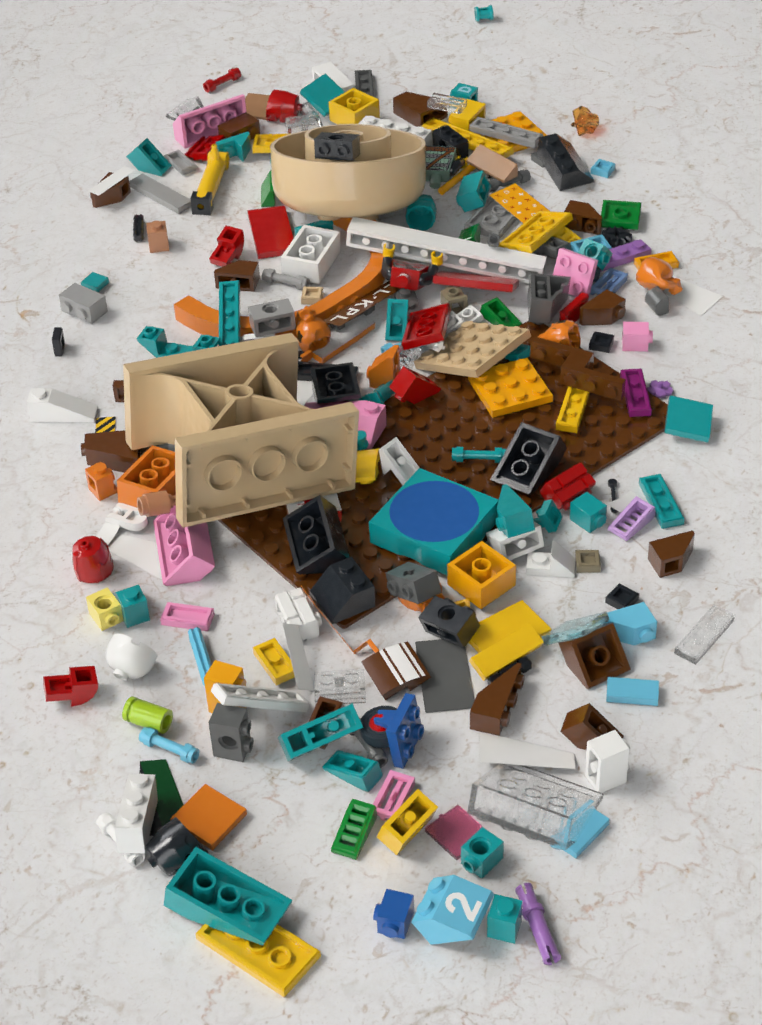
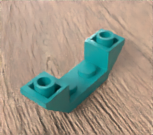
(156, 343)

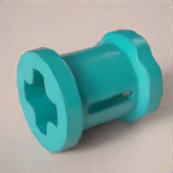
(483, 13)

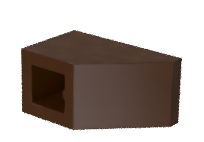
(113, 195)
(585, 218)
(671, 553)

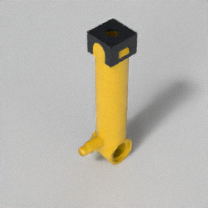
(203, 198)

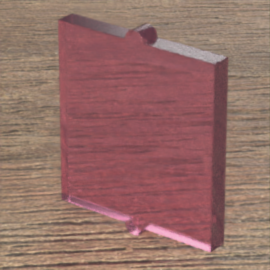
(453, 830)

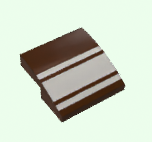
(395, 669)

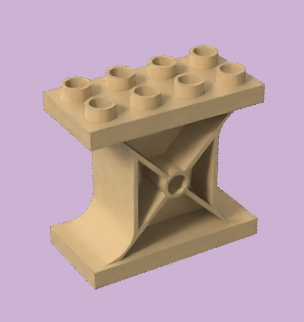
(239, 428)

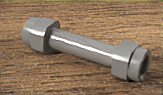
(270, 275)

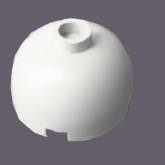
(129, 658)

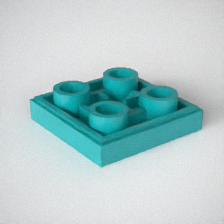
(321, 92)
(688, 419)

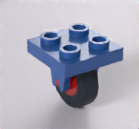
(394, 728)

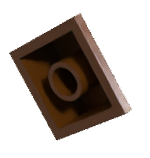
(595, 656)

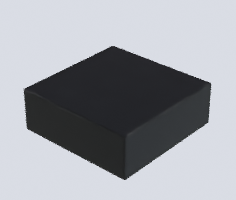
(58, 341)
(601, 342)
(621, 597)

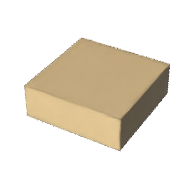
(311, 295)

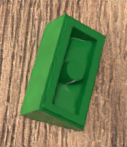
(267, 192)

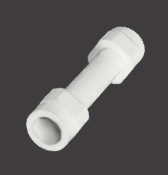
(106, 824)

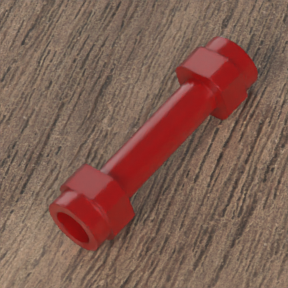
(233, 74)

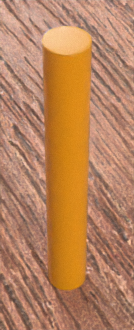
(457, 178)

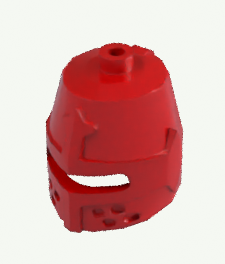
(282, 105)
(92, 559)

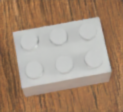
(311, 253)

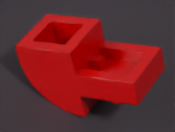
(229, 246)
(77, 686)

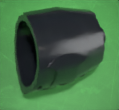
(171, 846)

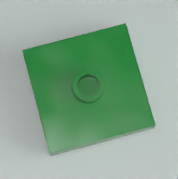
(621, 214)

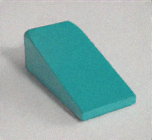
(354, 769)

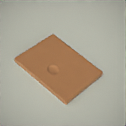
(256, 105)

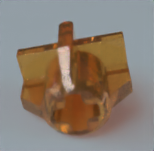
(585, 120)

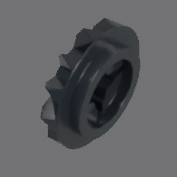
(610, 234)

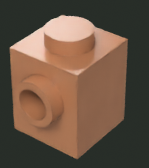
(157, 236)

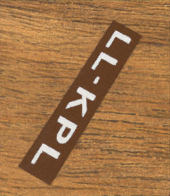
(362, 304)

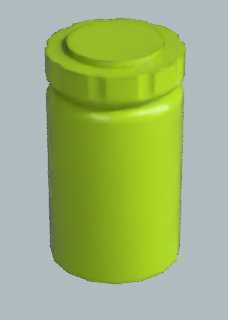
(147, 714)

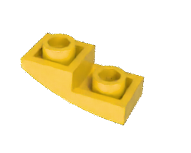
(367, 466)

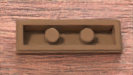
(493, 164)

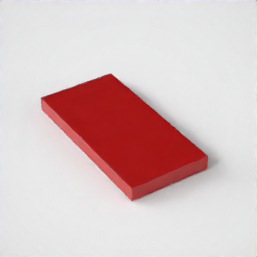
(270, 231)
(476, 281)
(426, 326)

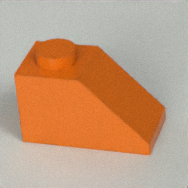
(384, 367)

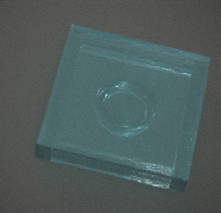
(575, 628)

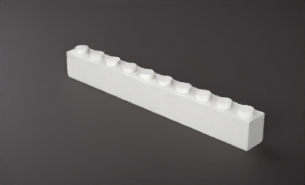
(456, 252)

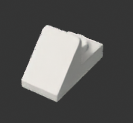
(396, 458)
(554, 564)

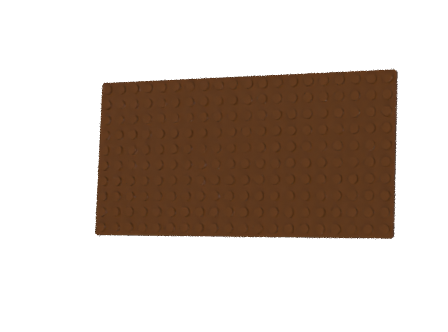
(429, 433)

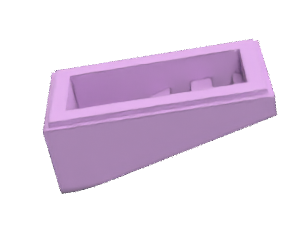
(635, 505)

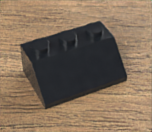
(562, 162)
(315, 536)

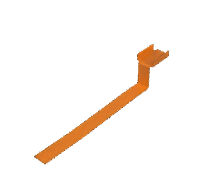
(308, 355)
(369, 642)

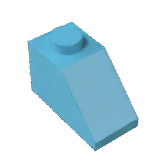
(634, 624)

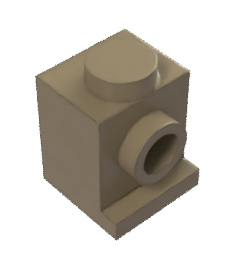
(454, 295)

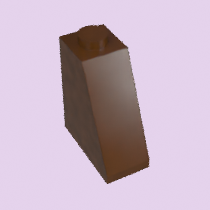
(414, 109)
(109, 449)

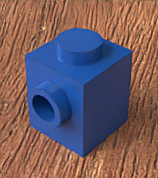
(394, 914)

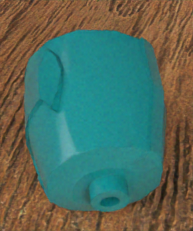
(421, 213)

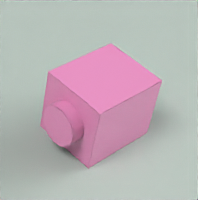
(636, 336)

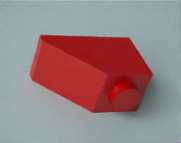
(413, 386)

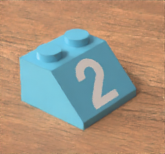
(451, 910)

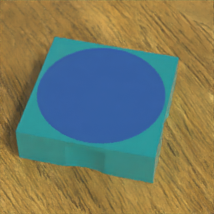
(433, 520)

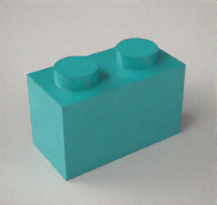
(473, 191)

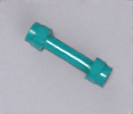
(459, 454)

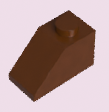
(245, 271)
(602, 309)
(585, 724)

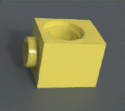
(104, 609)

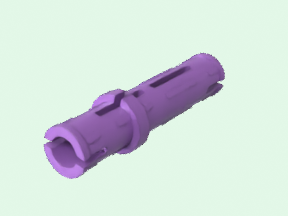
(533, 913)

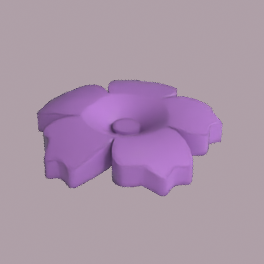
(660, 389)

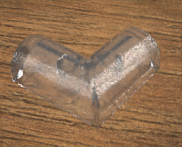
(308, 120)

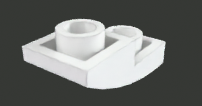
(470, 313)

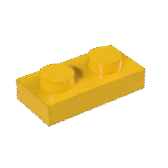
(274, 661)

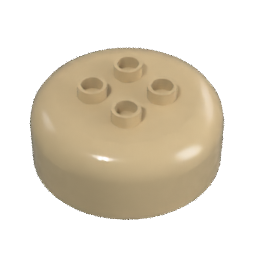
(377, 182)

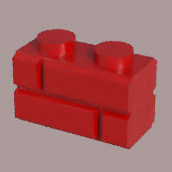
(568, 486)

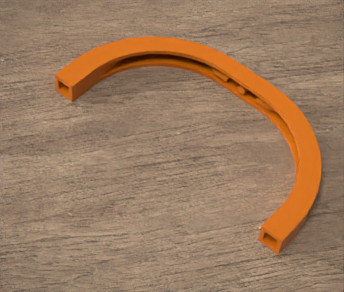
(206, 319)

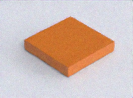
(210, 816)

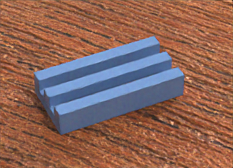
(612, 284)

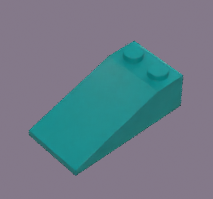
(224, 898)

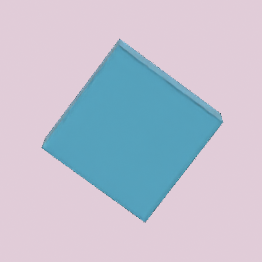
(603, 168)

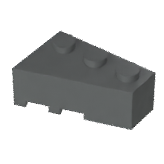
(546, 296)

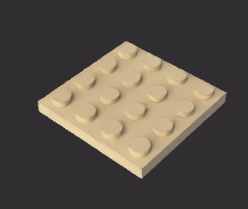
(473, 349)

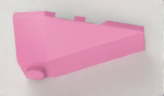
(371, 417)

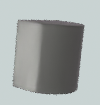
(657, 301)

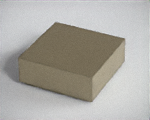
(587, 561)

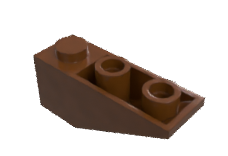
(494, 702)

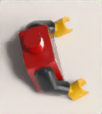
(406, 273)

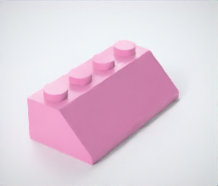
(205, 121)
(182, 552)

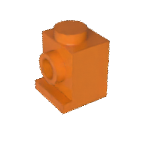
(101, 481)

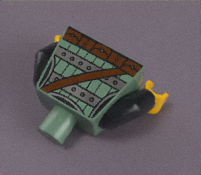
(442, 164)

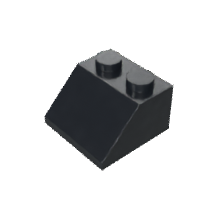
(343, 591)

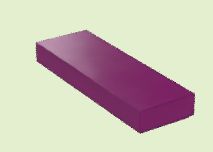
(636, 393)

